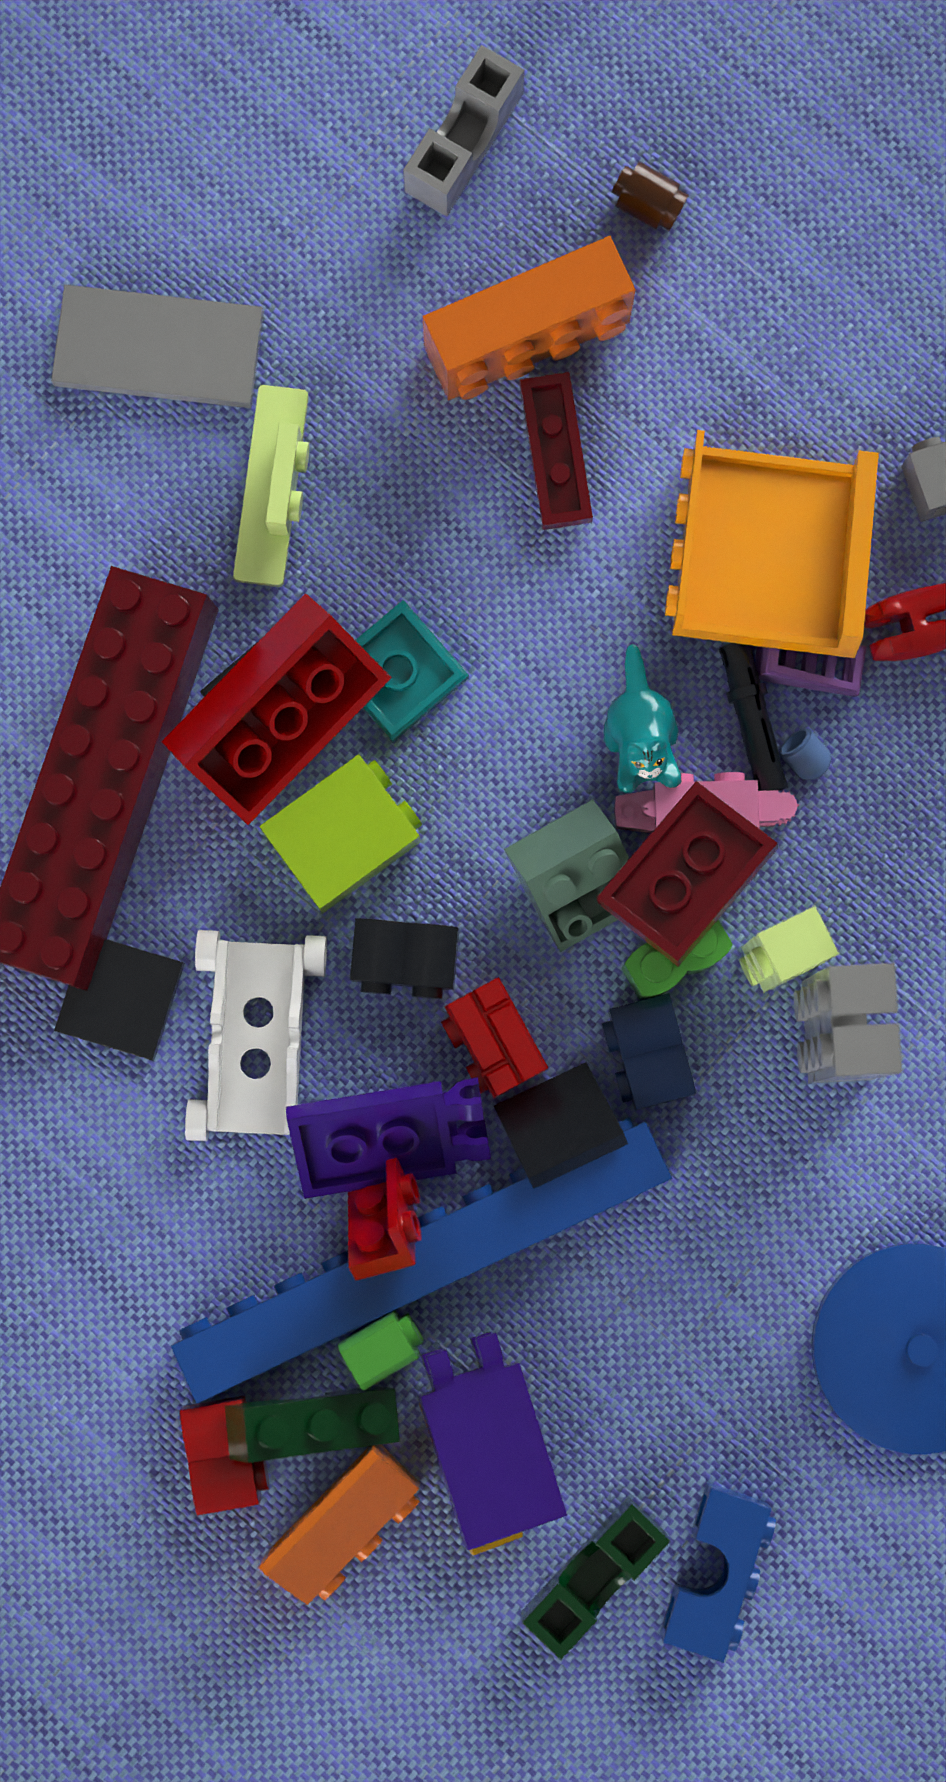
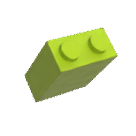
(343, 832)

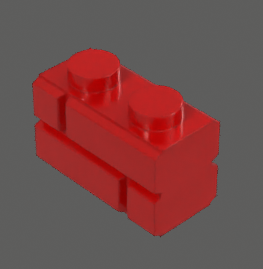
(494, 1038)

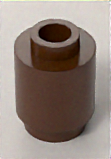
(649, 196)

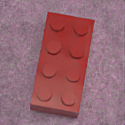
(276, 709)

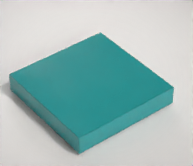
(419, 669)

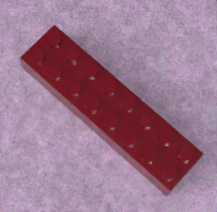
(101, 775)

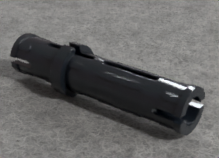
(750, 707)

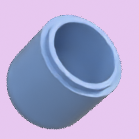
(806, 754)

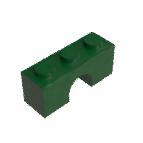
(312, 1424)
(581, 1588)

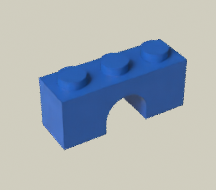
(707, 1618)

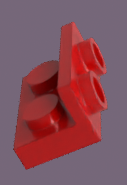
(383, 1224)

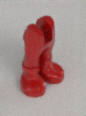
(910, 610)

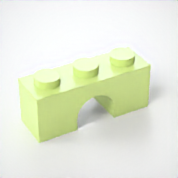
(787, 950)

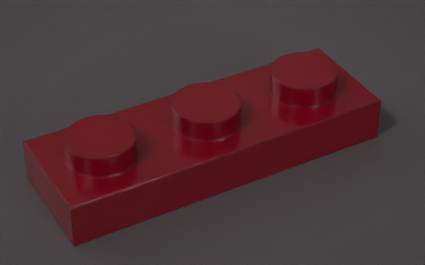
(556, 451)

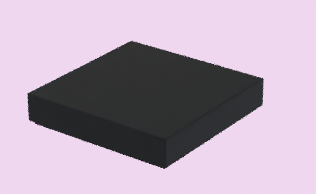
(124, 1001)
(560, 1125)

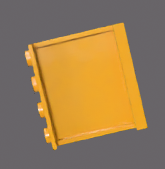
(773, 550)

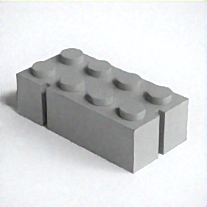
(837, 1035)

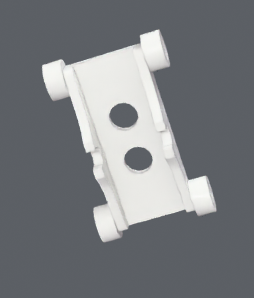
(242, 974)

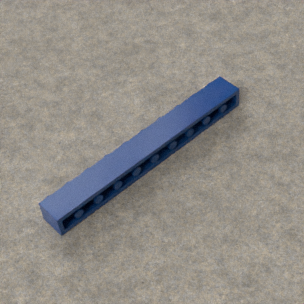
(450, 1248)

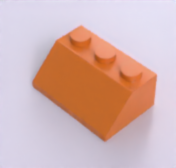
(341, 1525)

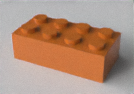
(529, 319)

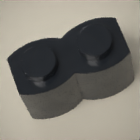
(404, 955)

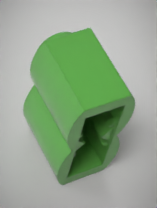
(654, 974)
(381, 1348)

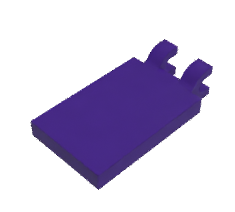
(348, 1139)
(489, 1445)

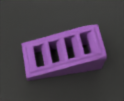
(785, 674)

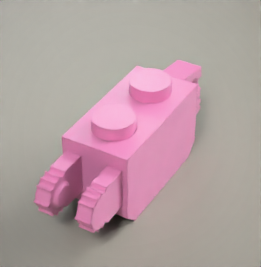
(648, 808)

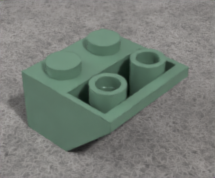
(567, 869)

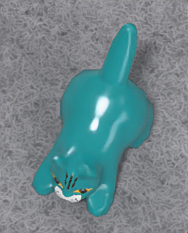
(642, 730)

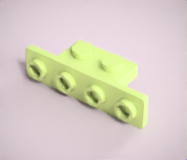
(271, 485)

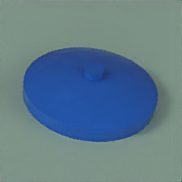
(885, 1347)

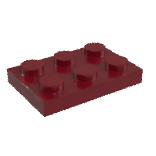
(687, 873)

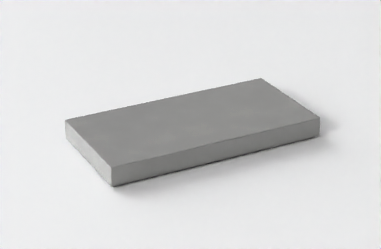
(157, 346)

